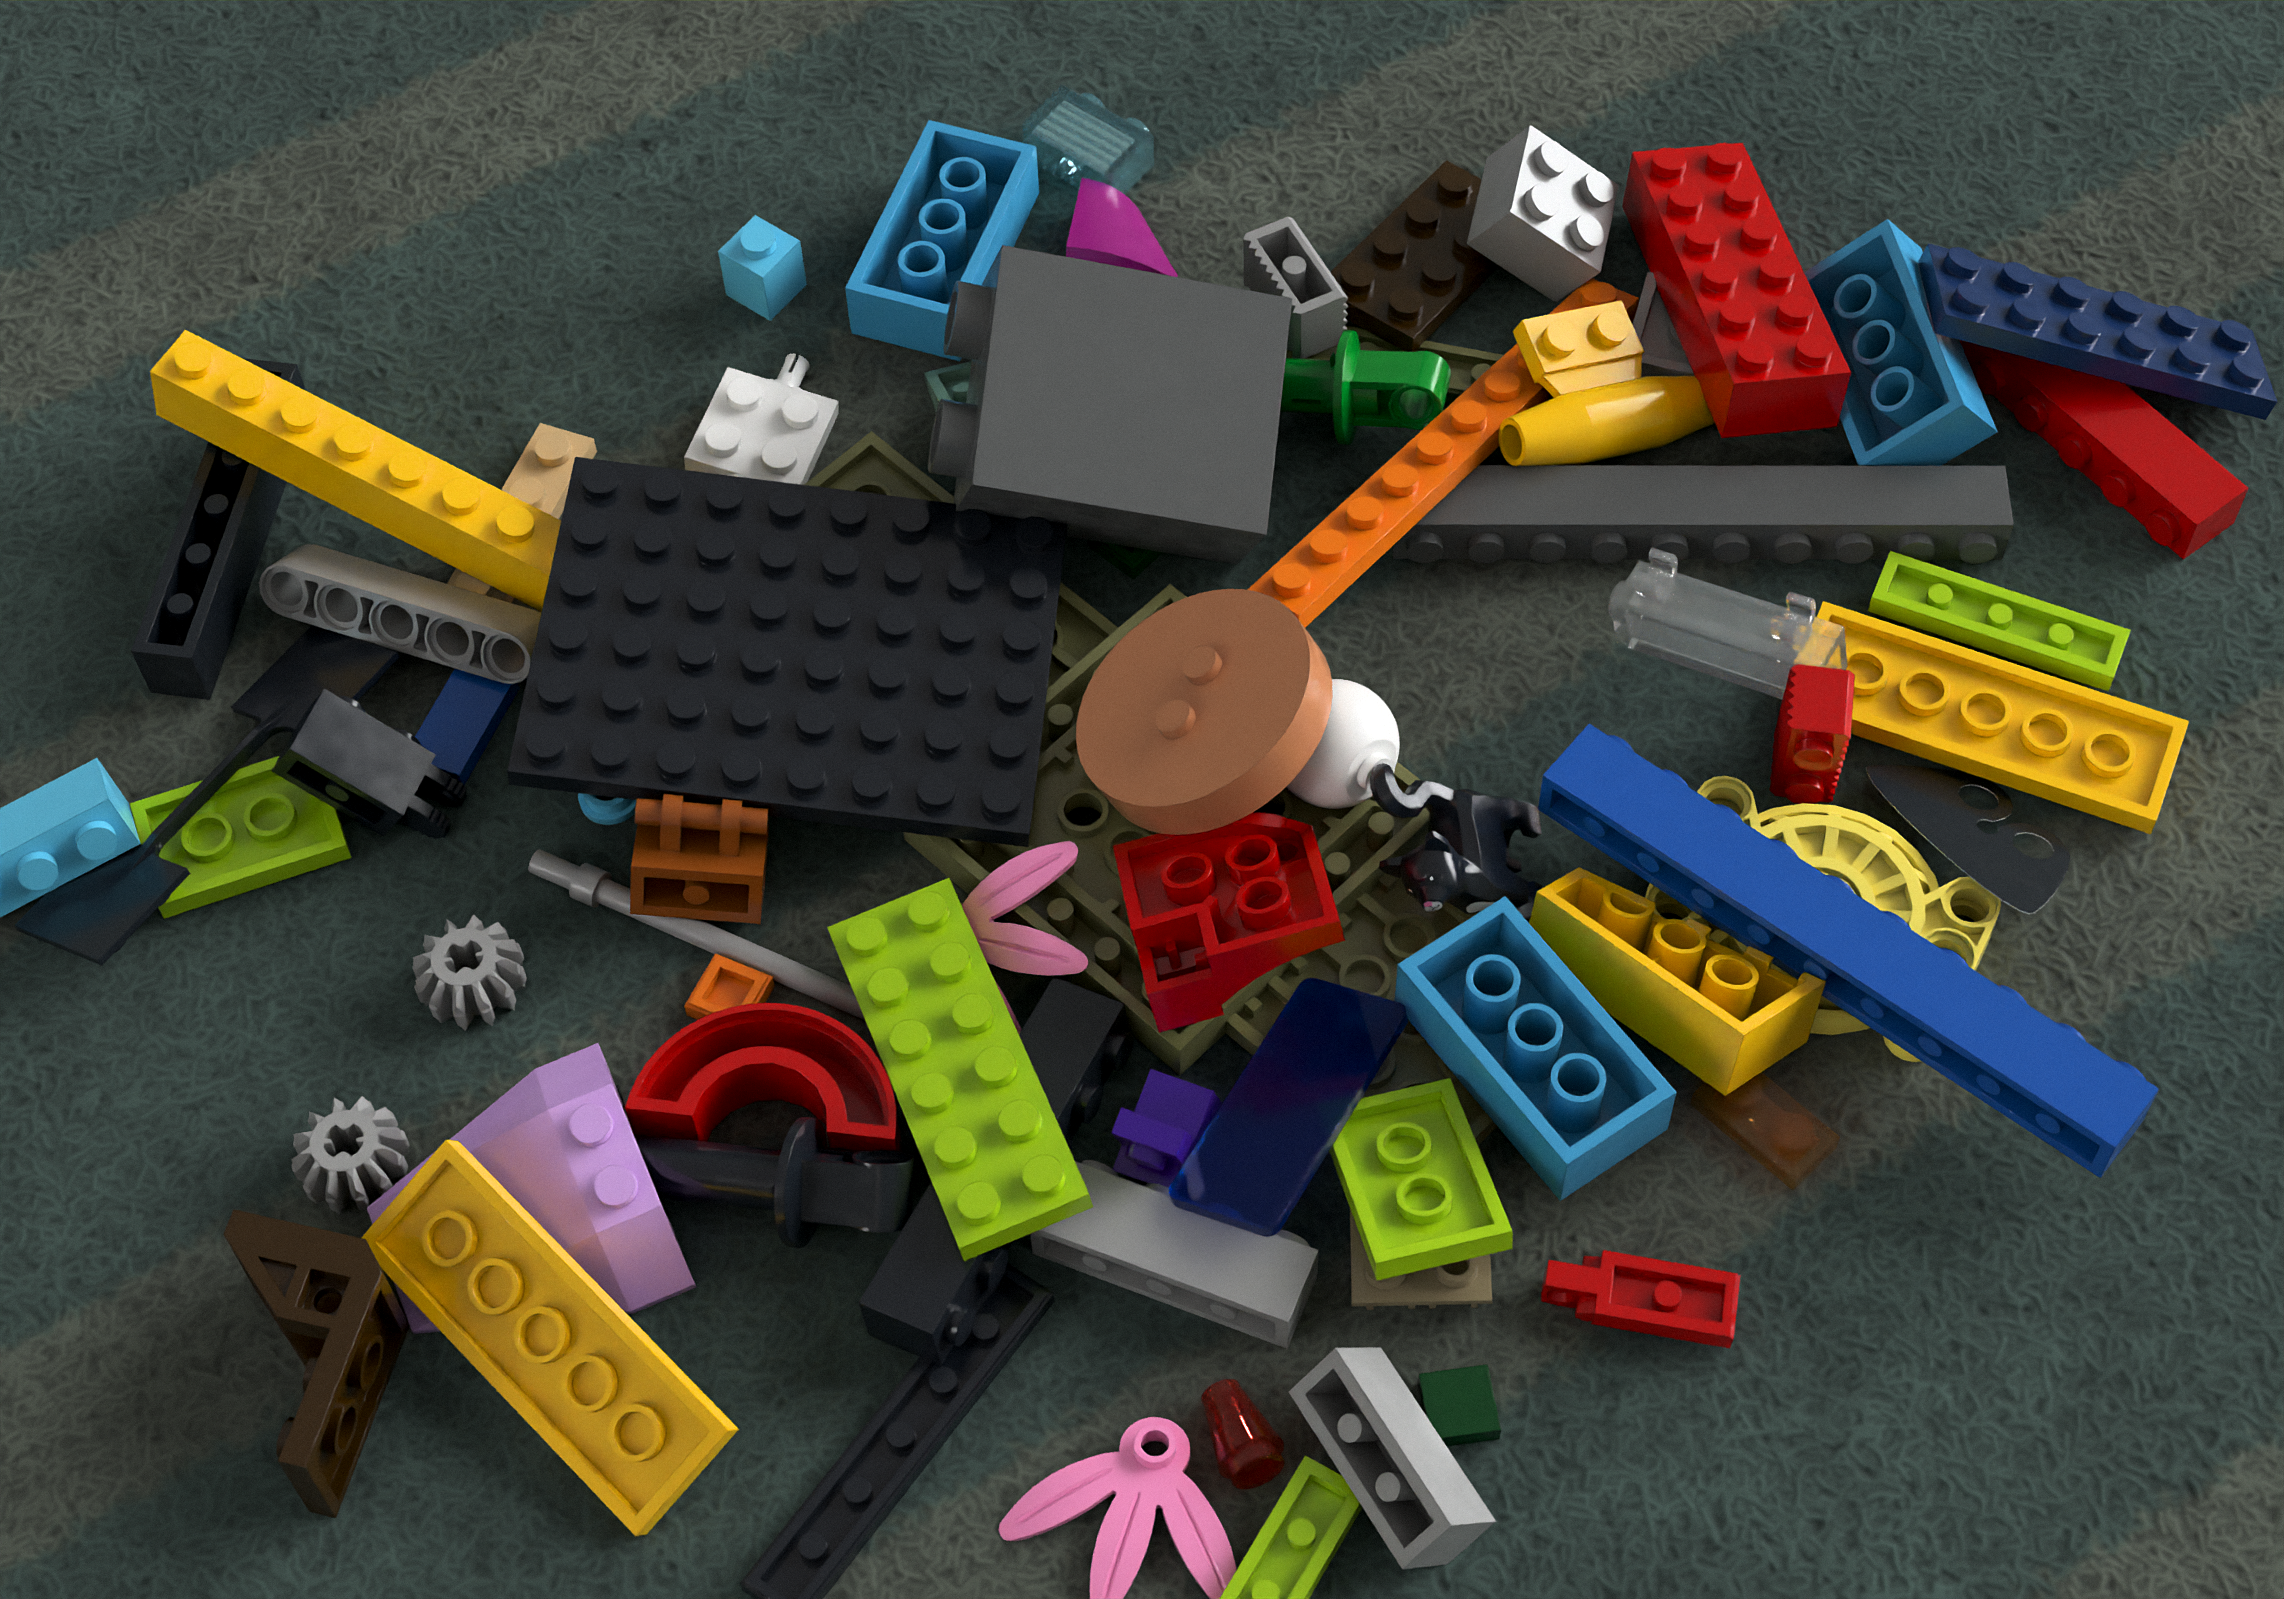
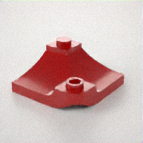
(1223, 910)

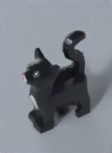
(1465, 845)

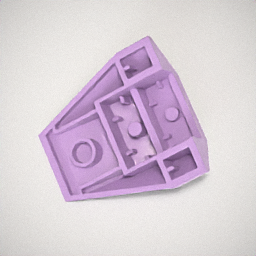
(578, 1171)

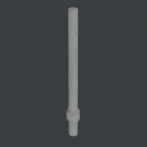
(595, 887)

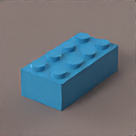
(941, 226)
(1907, 387)
(1534, 1047)

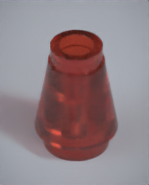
(1241, 1436)

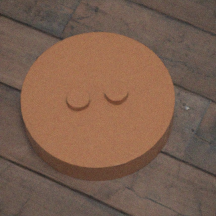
(1204, 711)

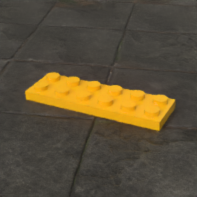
(2008, 722)
(548, 1337)

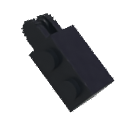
(367, 768)

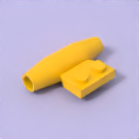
(1600, 400)

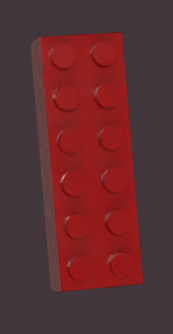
(1735, 291)

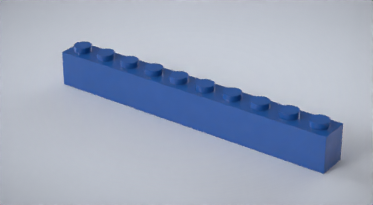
(1869, 957)

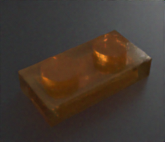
(1769, 1127)

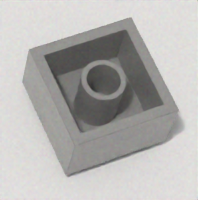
(1543, 214)

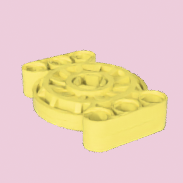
(1877, 868)

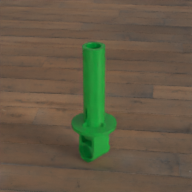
(1367, 387)

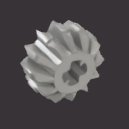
(469, 972)
(325, 1160)

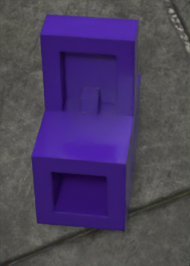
(1162, 1128)

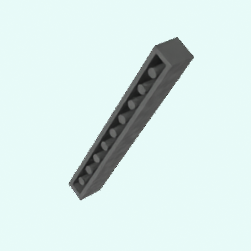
(1717, 514)

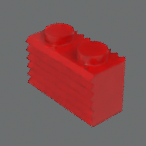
(1812, 733)

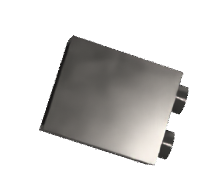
(1115, 403)

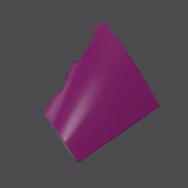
(1113, 231)

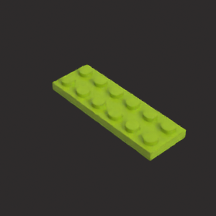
(959, 1070)

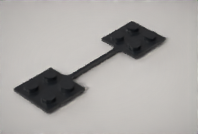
(109, 903)

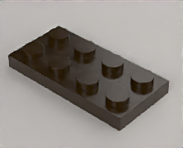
(1416, 262)

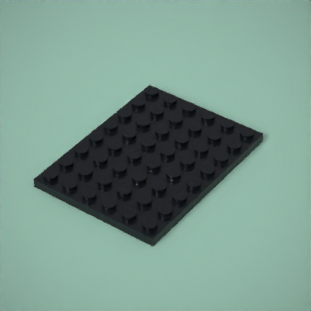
(793, 652)

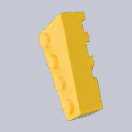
(1672, 984)

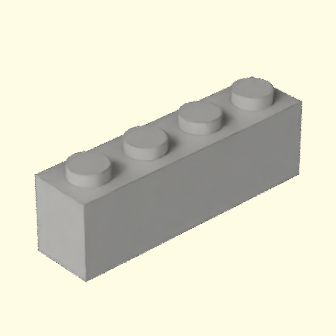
(1183, 1258)

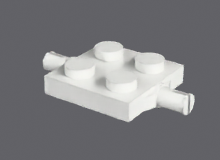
(763, 427)

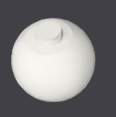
(1355, 741)

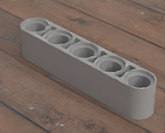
(403, 612)

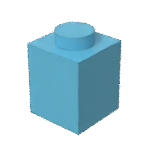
(762, 267)

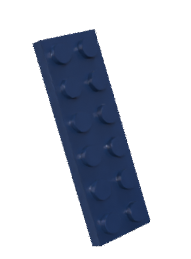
(2095, 331)

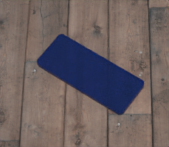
(1288, 1107)

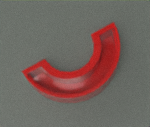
(766, 1056)

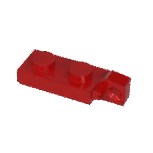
(1647, 1296)

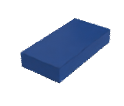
(464, 721)

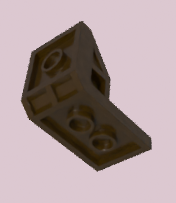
(343, 1328)

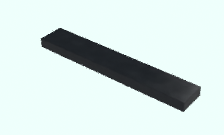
(896, 1447)

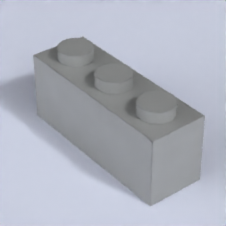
(1391, 1457)

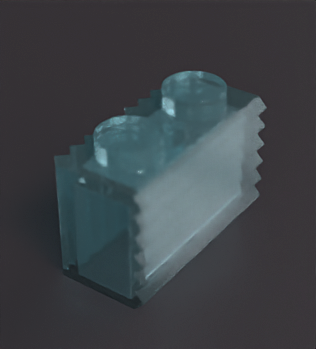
(1085, 140)

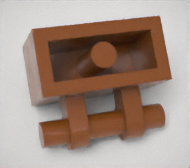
(699, 860)

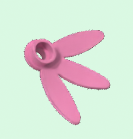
(1015, 945)
(1140, 1487)

